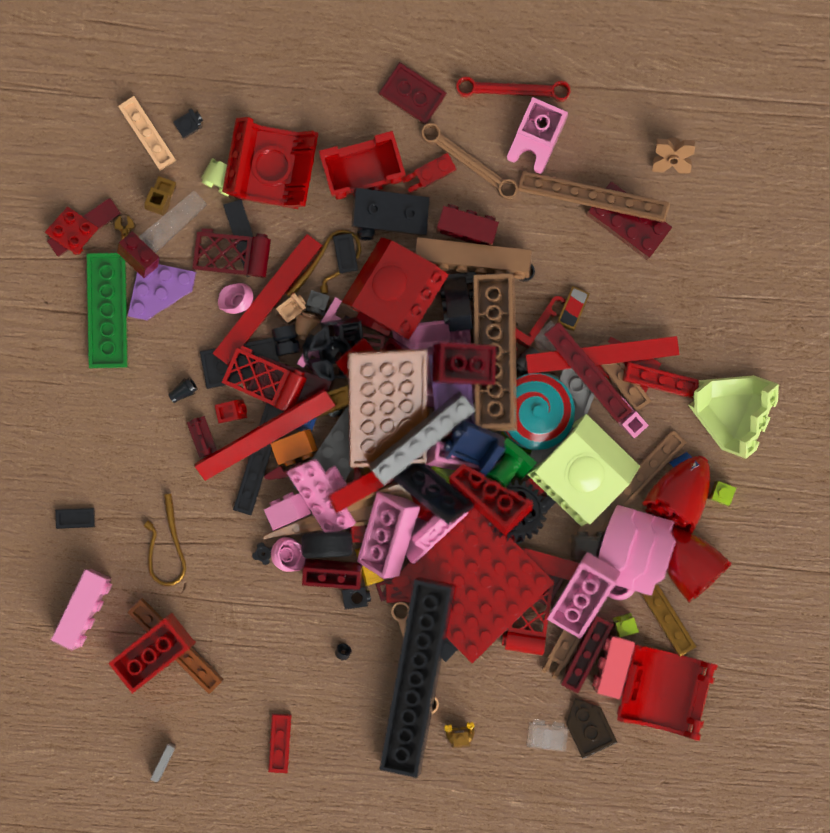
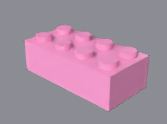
(584, 595)
(81, 609)

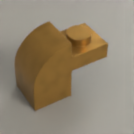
(160, 196)

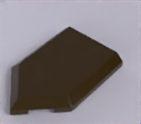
(589, 728)

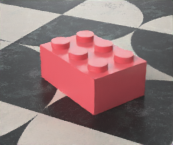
(613, 666)

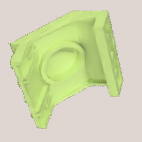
(585, 471)

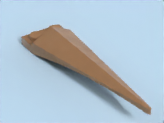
(360, 512)

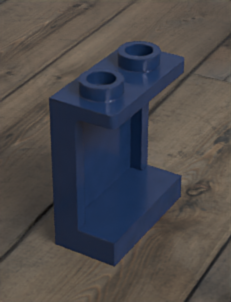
(475, 446)

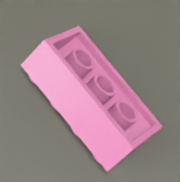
(388, 534)

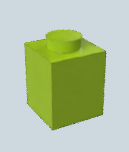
(722, 493)

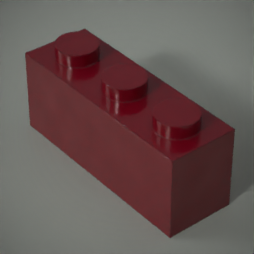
(332, 574)

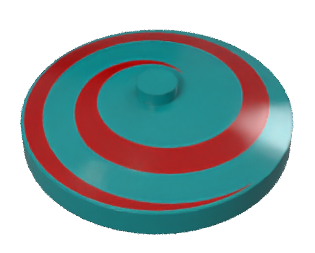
(543, 412)

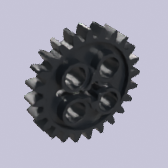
(530, 524)

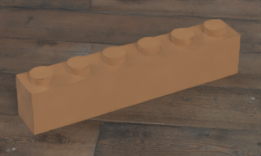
(475, 257)

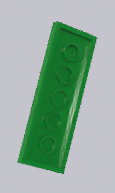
(107, 311)

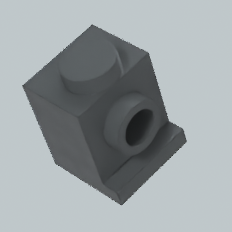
(317, 303)

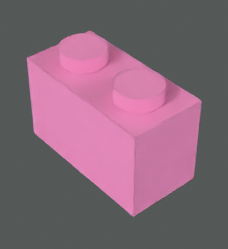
(286, 511)

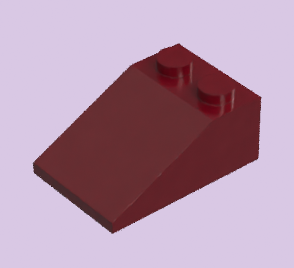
(463, 363)

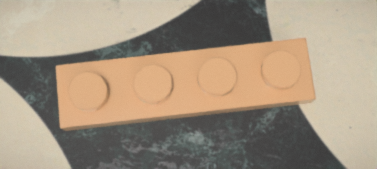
(147, 133)

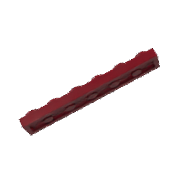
(588, 372)

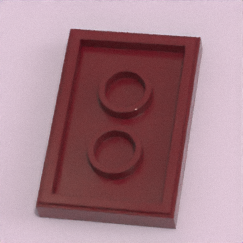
(412, 93)

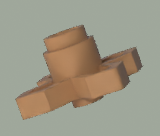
(674, 154)

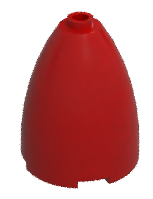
(681, 494)
(694, 564)

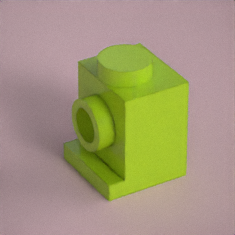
(625, 625)

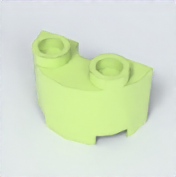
(215, 175)

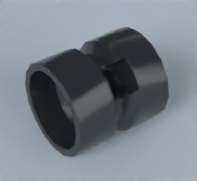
(285, 340)

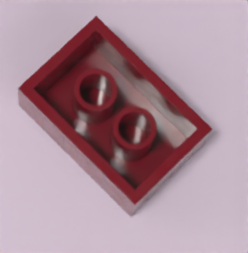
(467, 225)

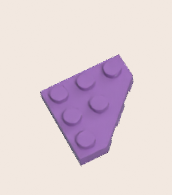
(159, 290)

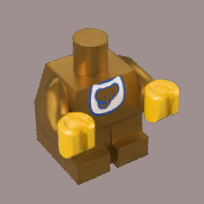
(460, 737)

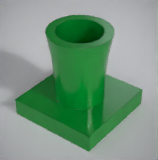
(510, 464)

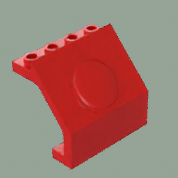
(270, 164)
(395, 287)

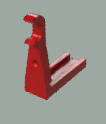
(525, 340)

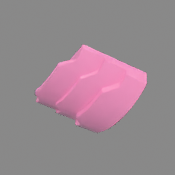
(638, 548)

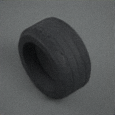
(327, 544)

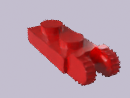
(431, 172)

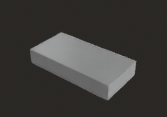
(163, 762)

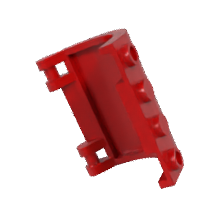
(666, 691)

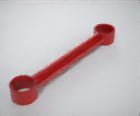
(513, 89)

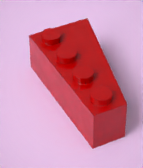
(493, 501)

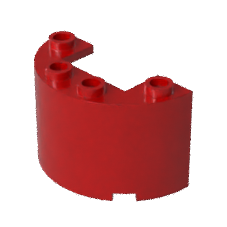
(363, 165)

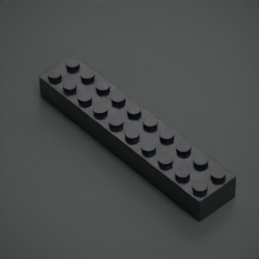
(417, 677)

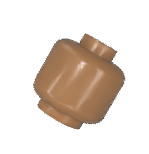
(305, 323)

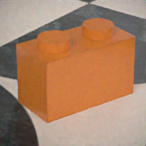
(293, 447)

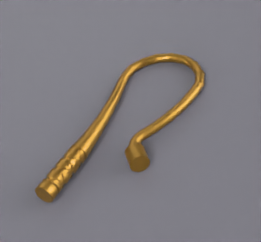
(324, 288)
(171, 521)

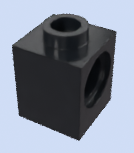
(349, 604)

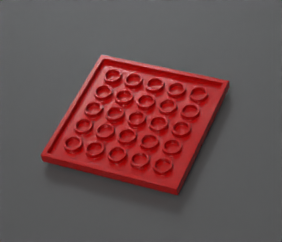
(491, 581)

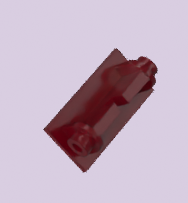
(201, 436)

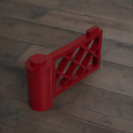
(256, 253)

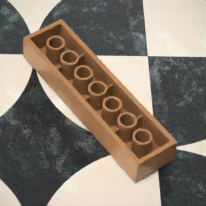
(496, 327)

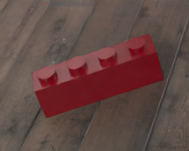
(586, 654)

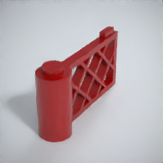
(289, 386)
(529, 640)

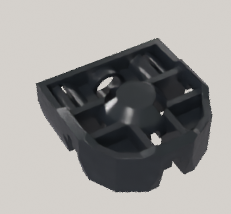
(329, 346)

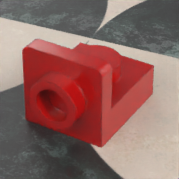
(231, 411)

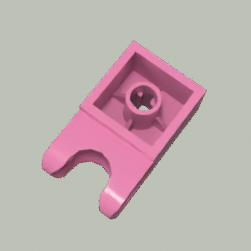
(536, 139)

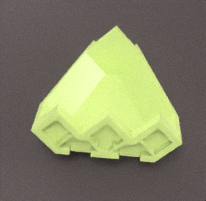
(735, 410)

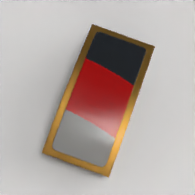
(573, 308)

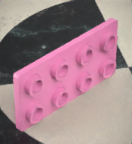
(314, 487)
(426, 536)

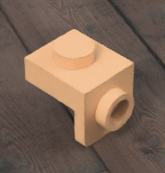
(291, 308)

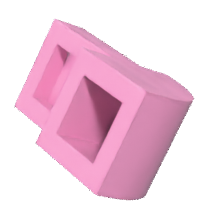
(633, 423)

